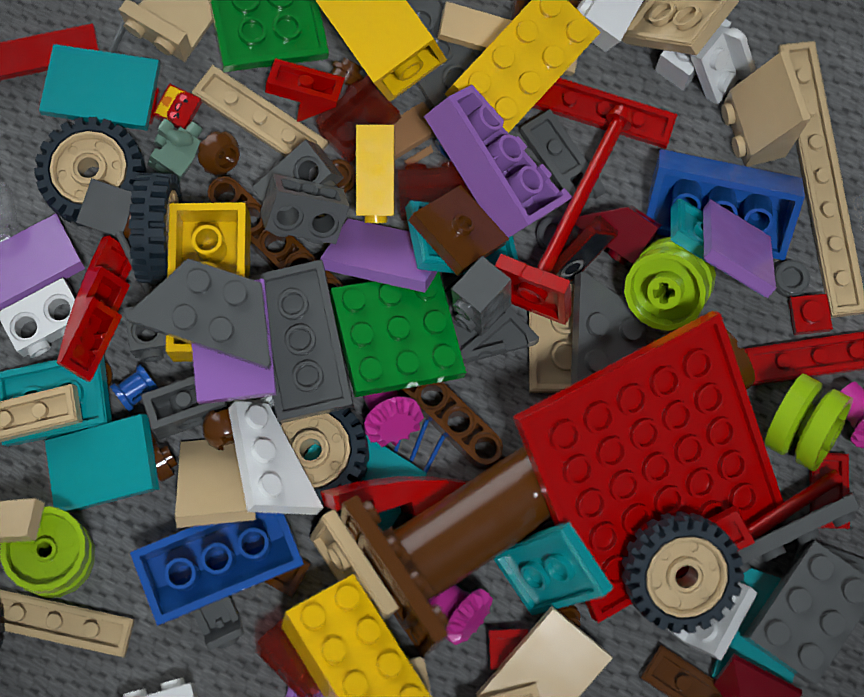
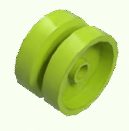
(668, 285)
(808, 421)
(63, 569)

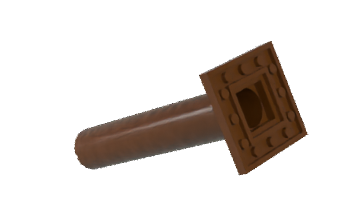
(457, 535)

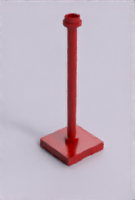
(536, 287)

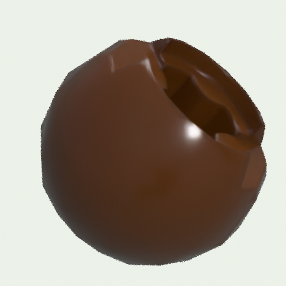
(218, 429)

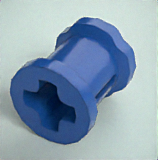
(132, 388)

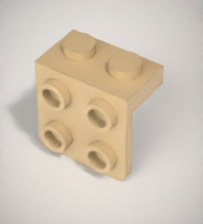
(169, 24)

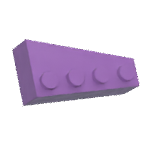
(494, 162)

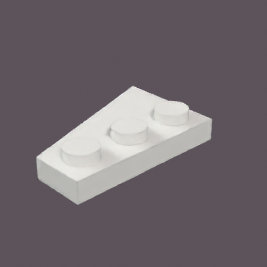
(268, 465)

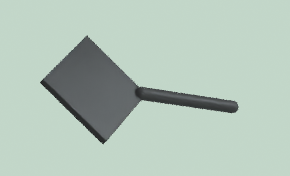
(108, 210)

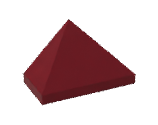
(745, 679)

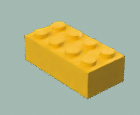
(528, 58)
(210, 235)
(350, 645)

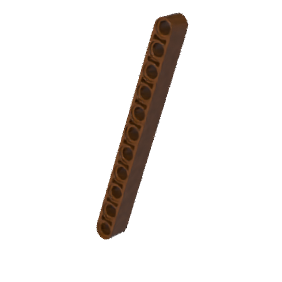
(439, 415)

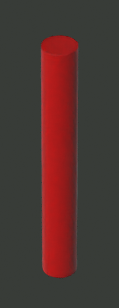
(795, 503)

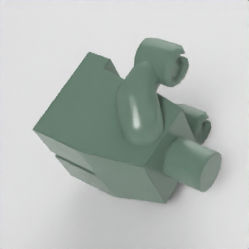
(176, 150)

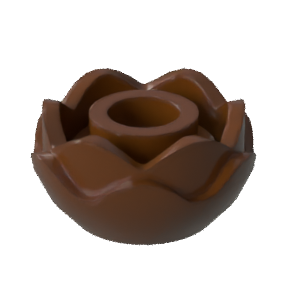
(218, 153)

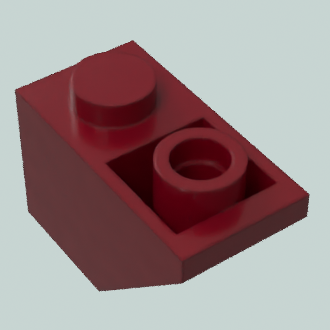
(634, 231)

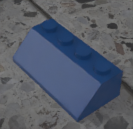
(756, 195)
(214, 563)

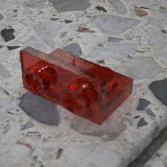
(358, 106)

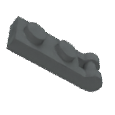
(557, 152)

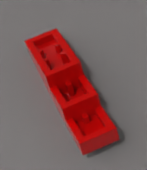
(95, 310)
(409, 492)

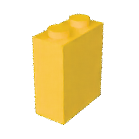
(375, 172)

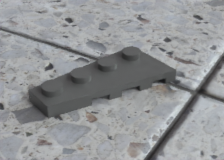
(802, 529)

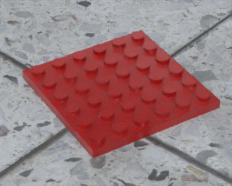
(650, 440)

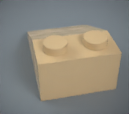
(766, 112)

